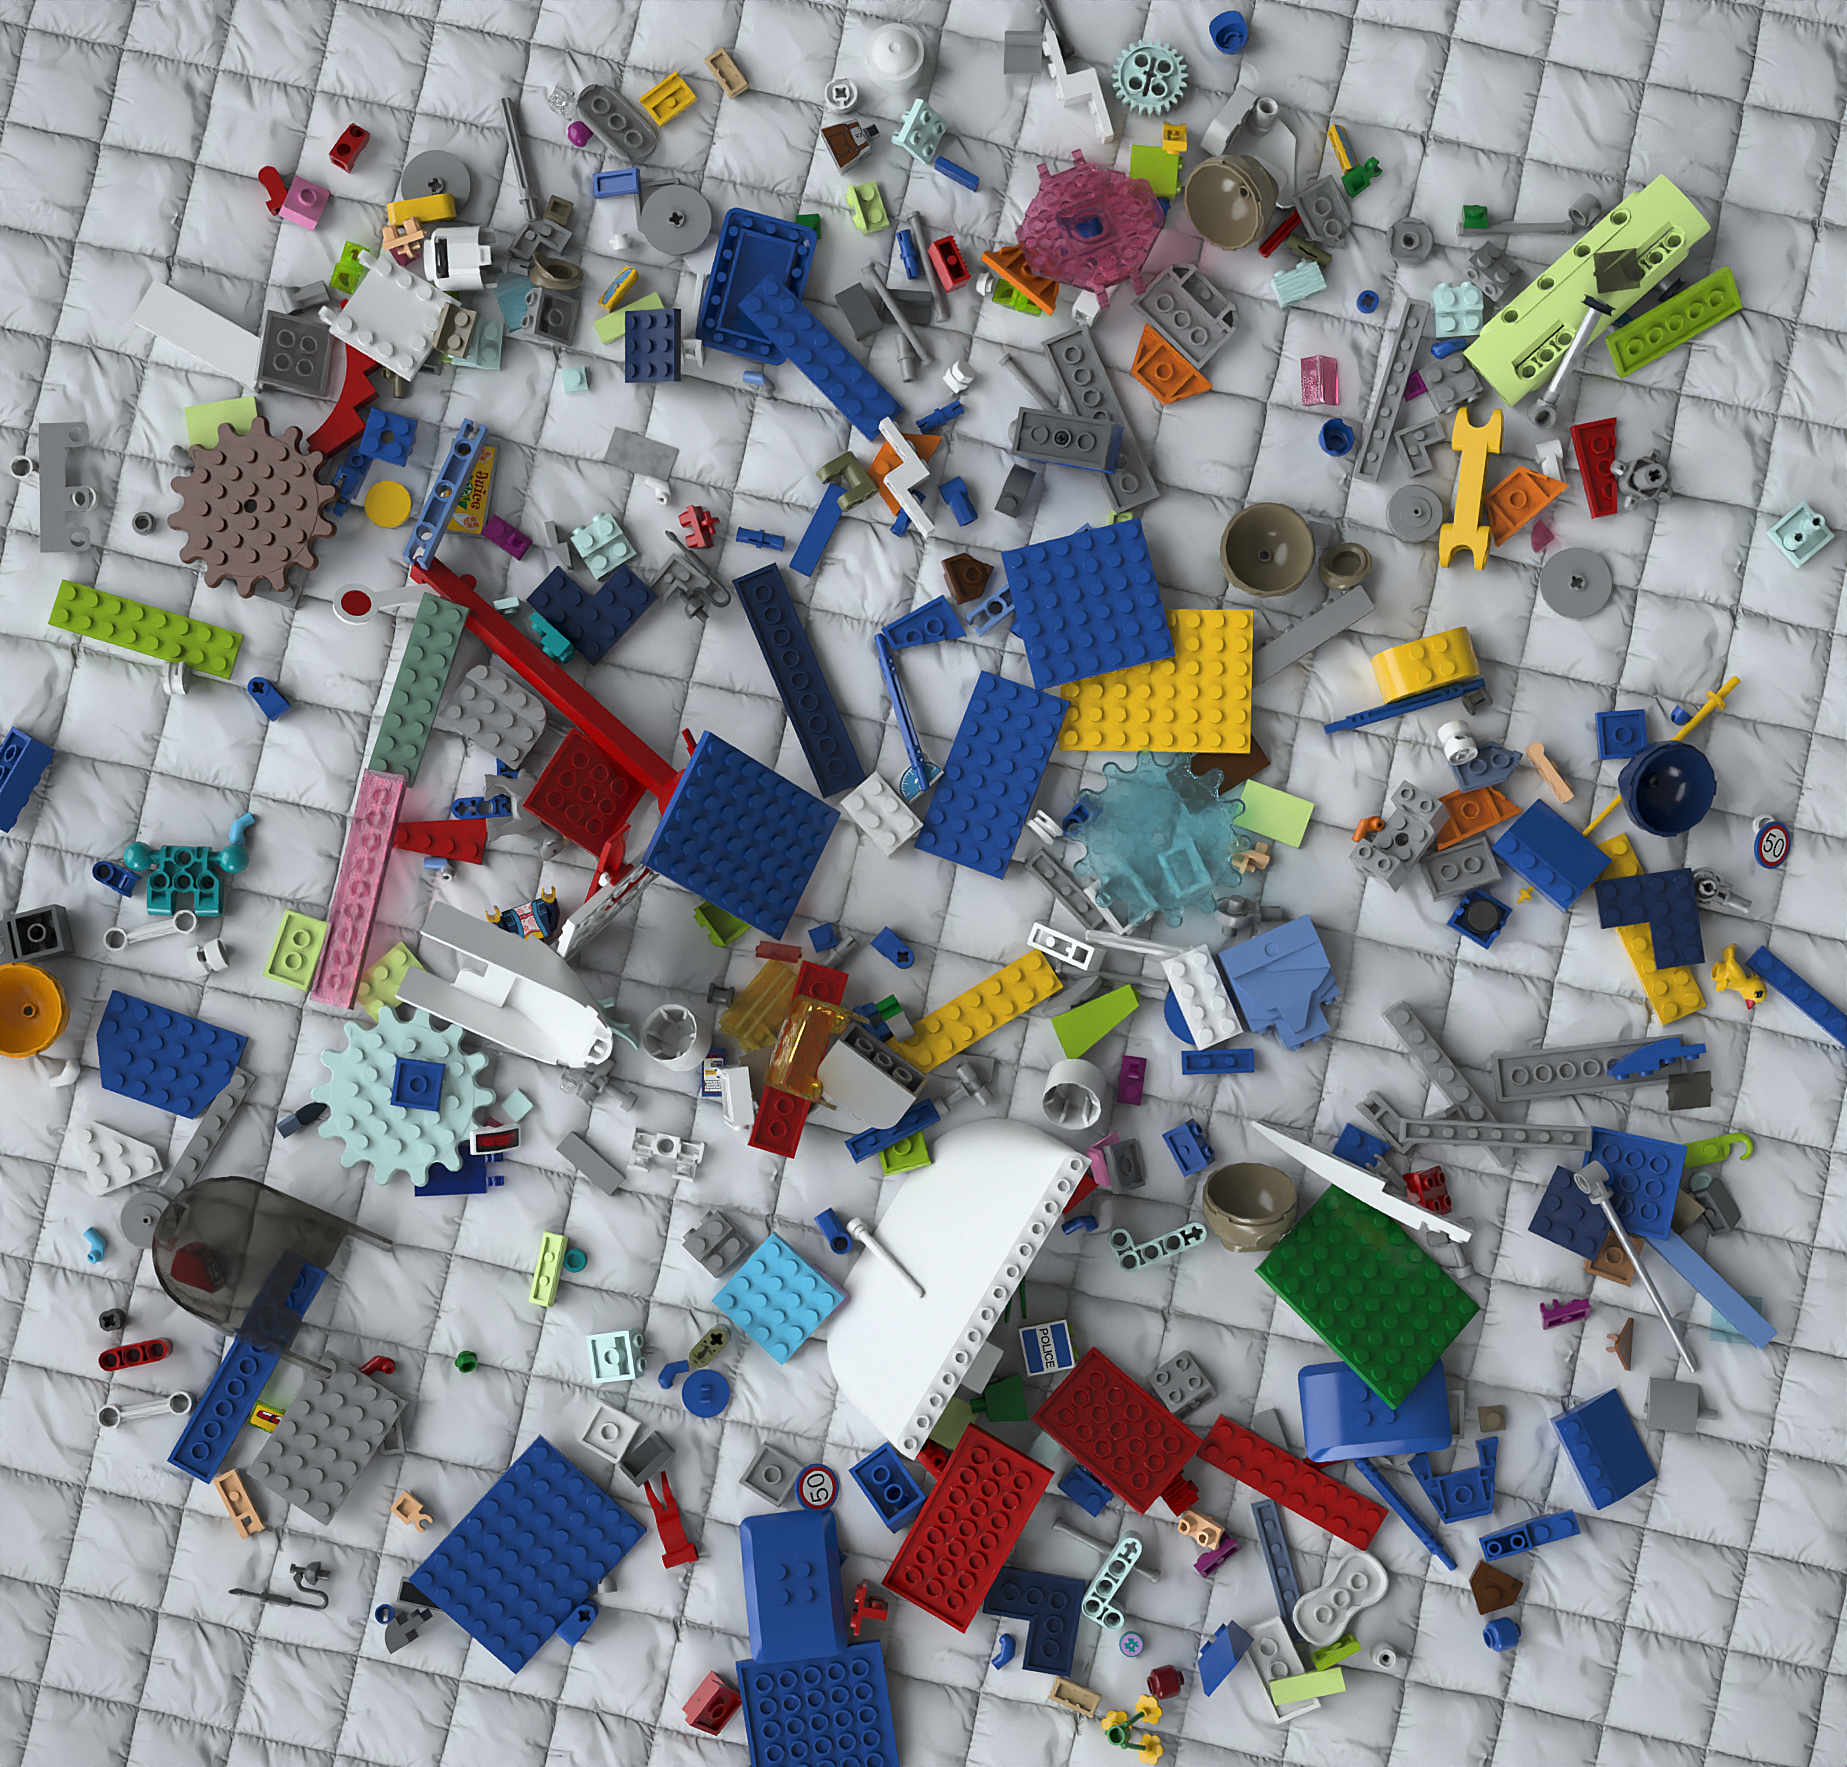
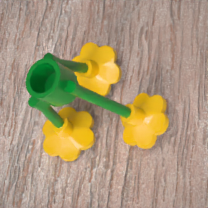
(1118, 1729)

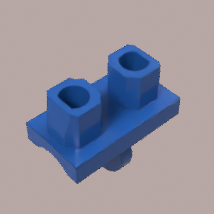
(868, 1011)

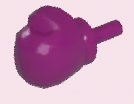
(579, 133)

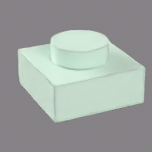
(574, 380)
(508, 606)

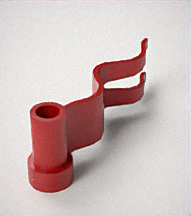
(670, 1527)

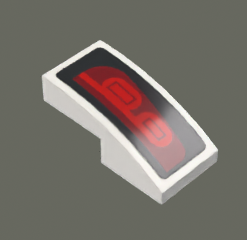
(495, 1140)

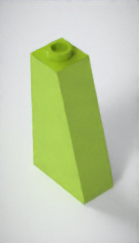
(1091, 1021)

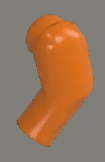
(1366, 826)

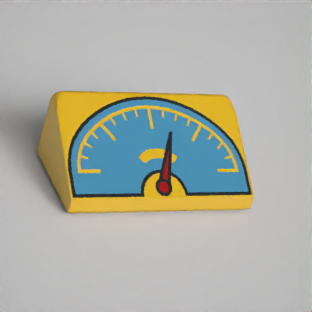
(1342, 148)
(618, 289)

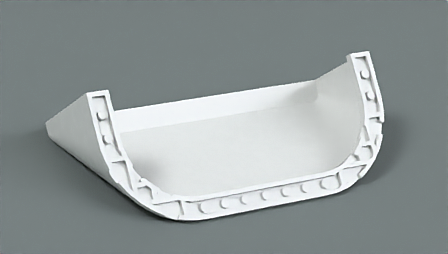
(966, 1240)

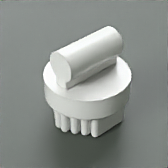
(959, 376)

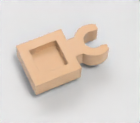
(408, 1508)

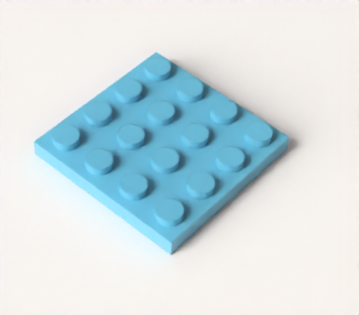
(778, 1298)

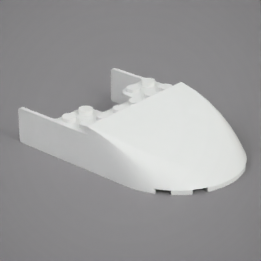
(522, 1001)

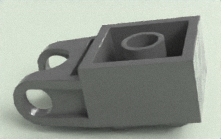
(24, 931)

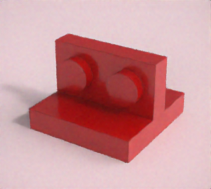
(712, 1705)

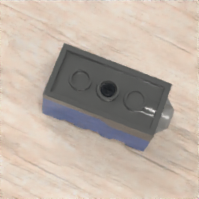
(1066, 440)

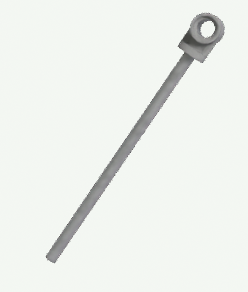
(1592, 1180)

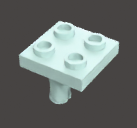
(920, 132)
(1800, 533)

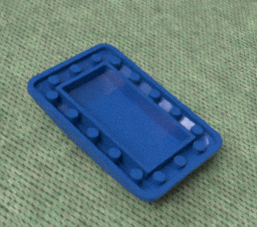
(746, 253)
(1352, 1422)
(793, 1586)

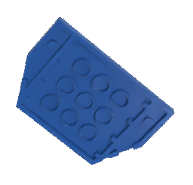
(164, 1055)

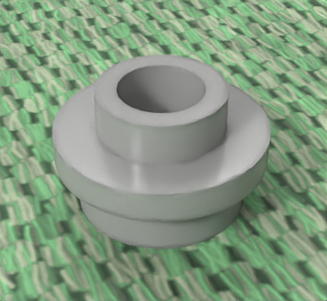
(137, 520)

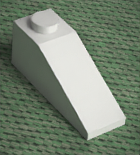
(1066, 947)

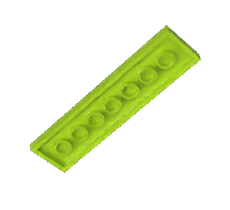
(146, 629)

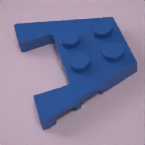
(1462, 1492)

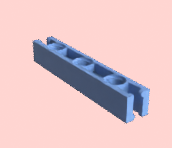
(439, 510)
(1003, 598)
(1713, 1289)

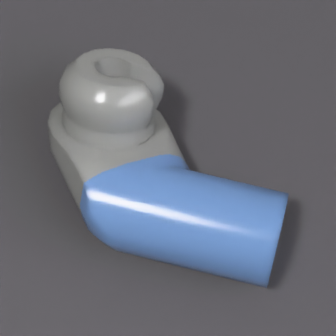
(761, 380)
(443, 865)

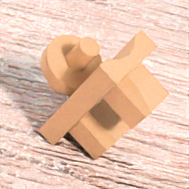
(394, 238)
(1252, 859)
(1202, 1528)

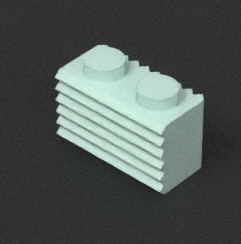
(1298, 284)

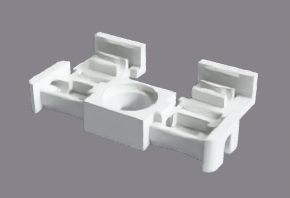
(645, 1143)

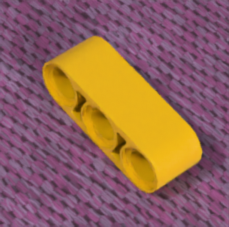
(426, 209)

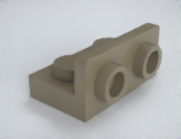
(455, 330)

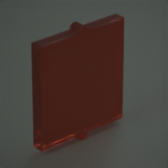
(778, 952)

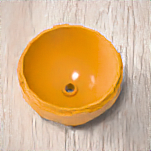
(32, 986)

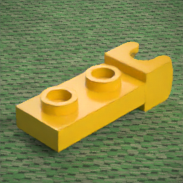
(1174, 138)

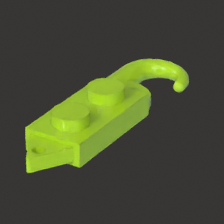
(1715, 1149)

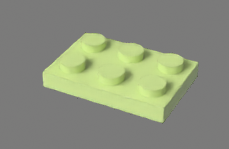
(384, 978)

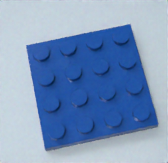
(1645, 1173)

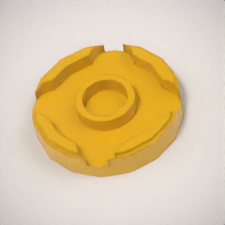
(388, 504)

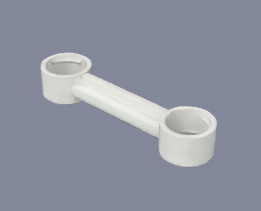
(33, 475)
(151, 930)
(145, 1409)

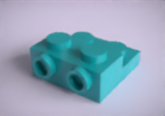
(555, 644)

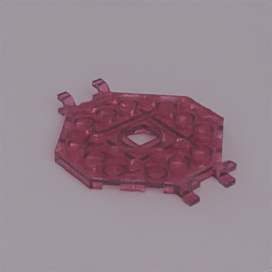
(1125, 210)

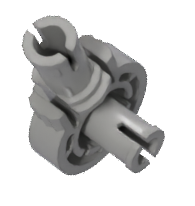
(1710, 890)
(1240, 913)

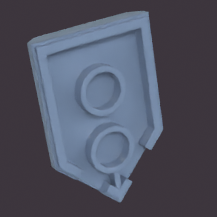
(1489, 767)

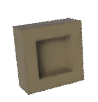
(558, 210)
(1491, 1418)

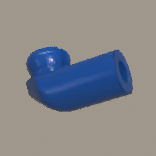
(1445, 348)
(1078, 1222)
(669, 1372)
(1007, 1651)

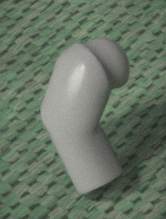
(179, 457)

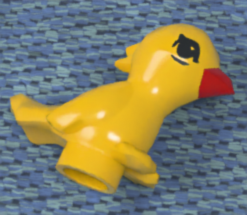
(1732, 976)

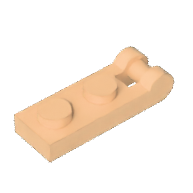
(1548, 771)
(239, 1503)

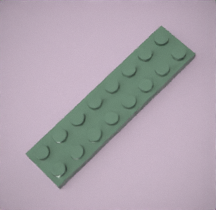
(419, 687)

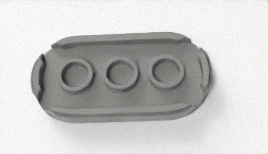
(616, 123)

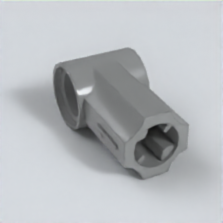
(298, 299)

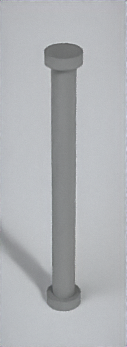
(914, 217)
(1516, 228)
(898, 314)
(1027, 383)
(1113, 976)
(1103, 1548)

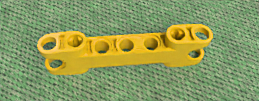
(1467, 527)

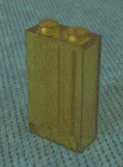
(760, 1006)

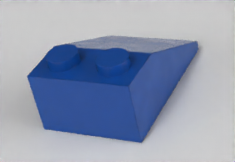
(889, 1487)
(1222, 1655)

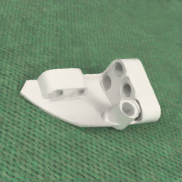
(1255, 130)

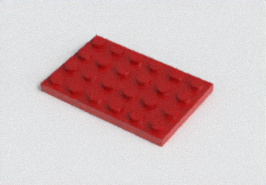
(1117, 1430)

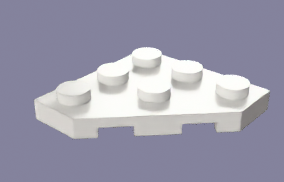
(114, 1157)

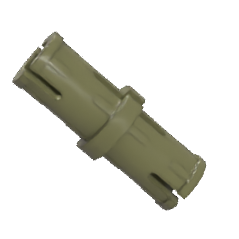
(1308, 250)

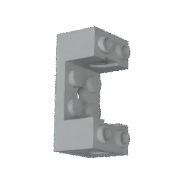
(1417, 817)

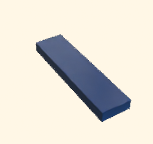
(818, 532)
(875, 1140)

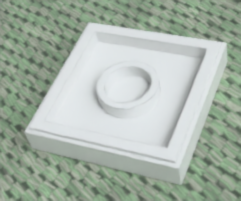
(609, 1431)

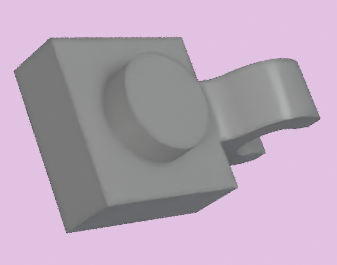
(1387, 1172)

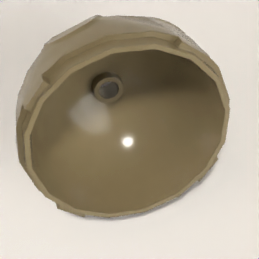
(1231, 200)
(1271, 530)
(1249, 1206)

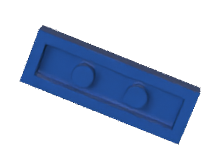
(1217, 1061)

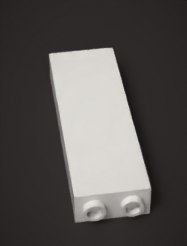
(200, 333)

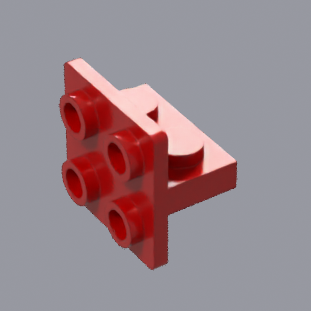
(1429, 1189)
(870, 1608)

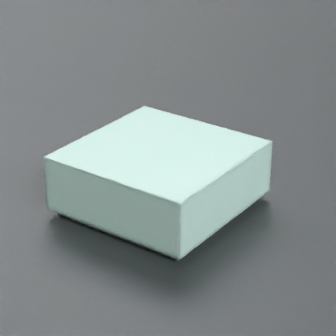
(517, 1105)

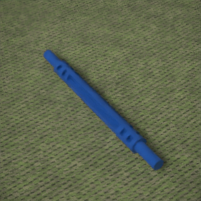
(1404, 706)
(902, 712)
(1404, 1511)

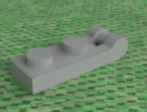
(1384, 1120)

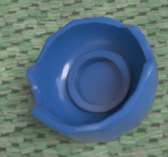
(1336, 438)

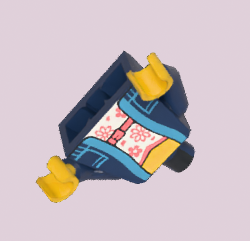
(535, 917)

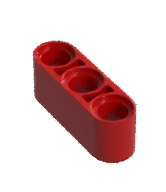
(124, 1356)

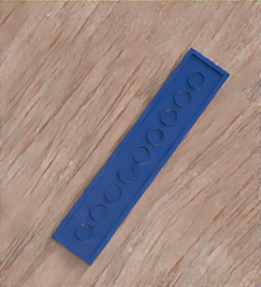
(235, 1392)

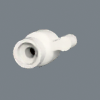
(1385, 1656)

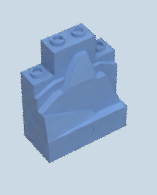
(1282, 981)

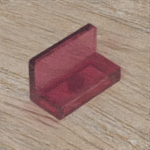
(1319, 381)

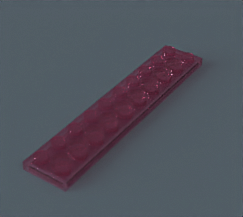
(359, 888)

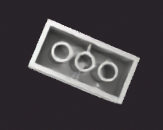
(870, 1078)

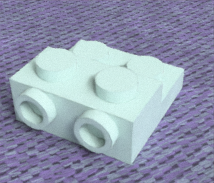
(1457, 311)
(485, 346)
(602, 545)
(616, 1355)

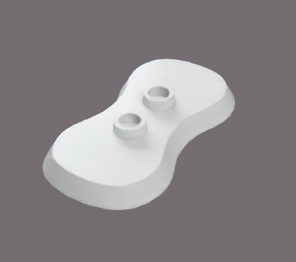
(1325, 1612)

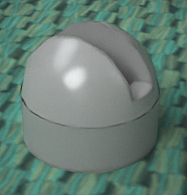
(607, 1585)

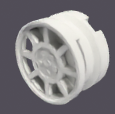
(841, 95)
(176, 678)
(1044, 827)

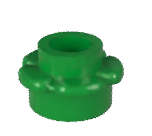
(466, 1361)

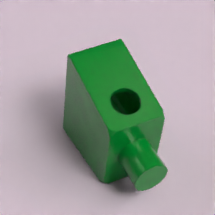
(1002, 1400)

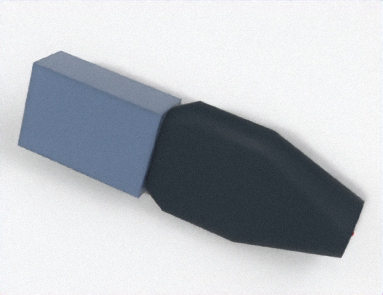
(300, 1118)

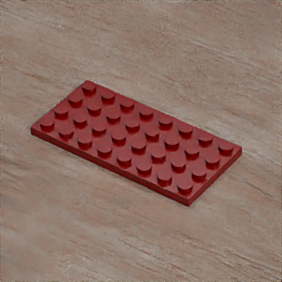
(967, 1527)

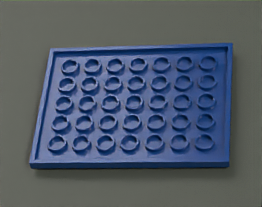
(740, 836)
(527, 1554)

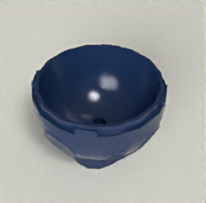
(1678, 794)

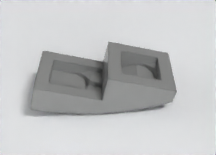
(561, 549)

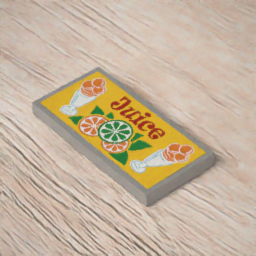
(474, 506)

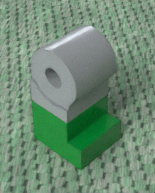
(895, 1018)

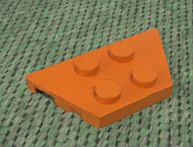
(1014, 268)
(1165, 371)
(888, 460)
(1518, 501)
(1472, 814)

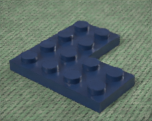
(597, 621)
(1665, 902)
(1053, 1612)

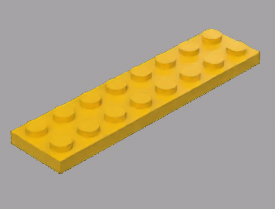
(1669, 990)
(978, 1012)

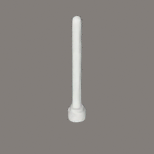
(858, 1230)

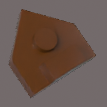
(966, 577)
(1493, 1588)

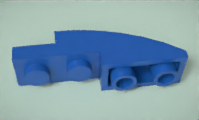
(1647, 1057)
(1528, 1534)

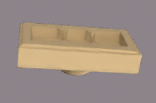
(726, 73)
(1075, 1696)

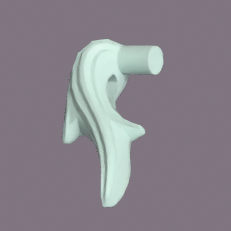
(617, 1027)

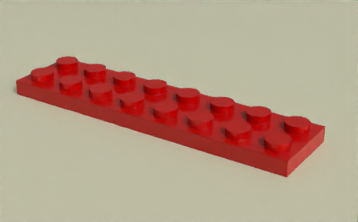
(779, 1114)
(1292, 1482)

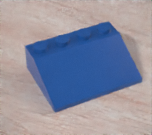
(1551, 855)
(1603, 1449)

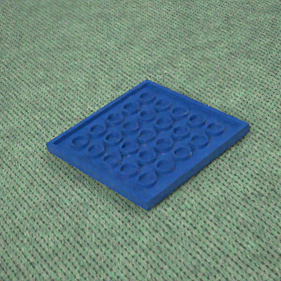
(1087, 604)
(819, 1710)

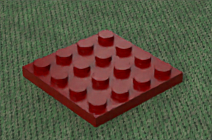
(584, 793)

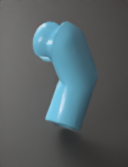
(238, 827)
(98, 1245)

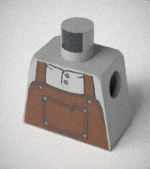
(849, 143)

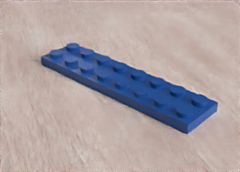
(819, 356)

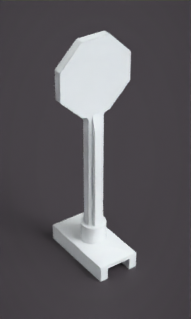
(700, 263)

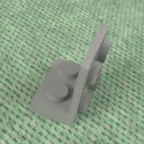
(1182, 1386)

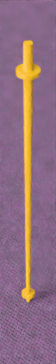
(1715, 701)

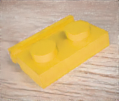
(667, 99)

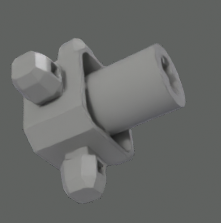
(1641, 479)

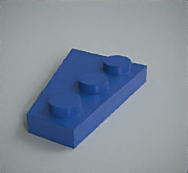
(924, 626)

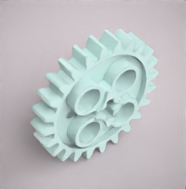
(1129, 72)

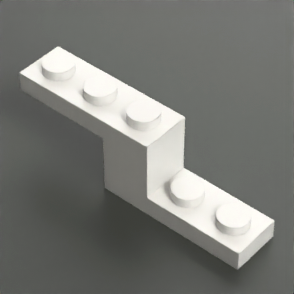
(1078, 87)
(907, 476)

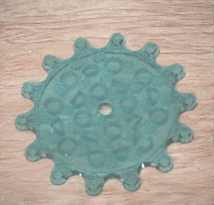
(1168, 802)

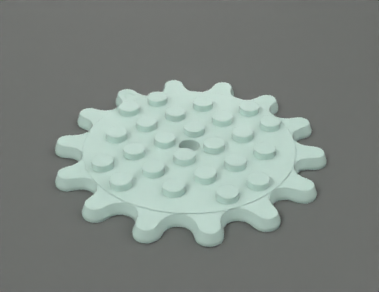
(362, 1093)

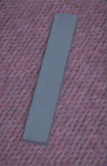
(1278, 1562)

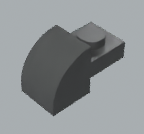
(1015, 490)
(401, 1629)

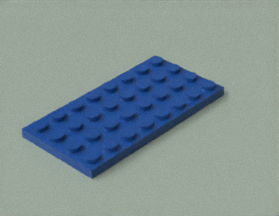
(992, 775)

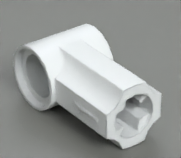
(1549, 458)

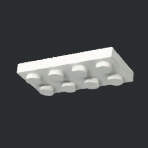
(1202, 997)
(1273, 1657)

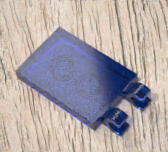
(469, 1179)

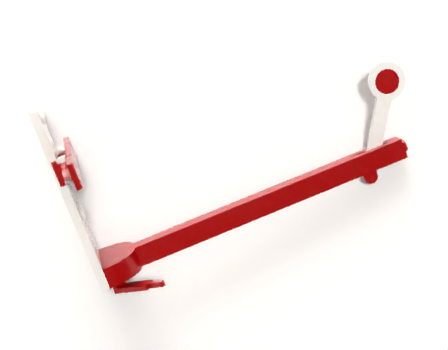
(614, 881)

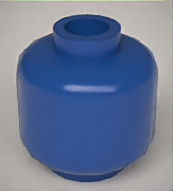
(1501, 1634)

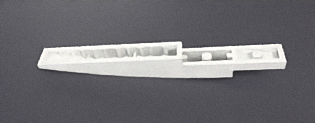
(1362, 1184)

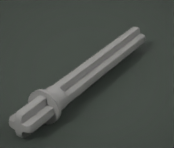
(526, 191)

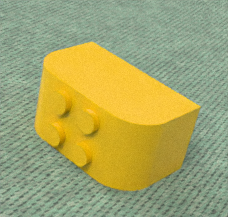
(1425, 664)

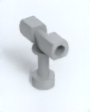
(600, 1082)
(969, 1086)
(1434, 1238)

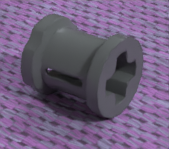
(1477, 700)
(720, 995)
(120, 1319)

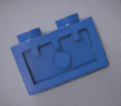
(1189, 1147)
(1085, 1489)

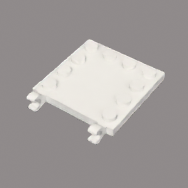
(390, 316)

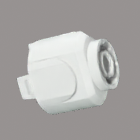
(458, 258)

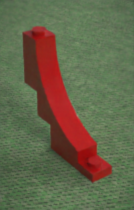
(344, 423)

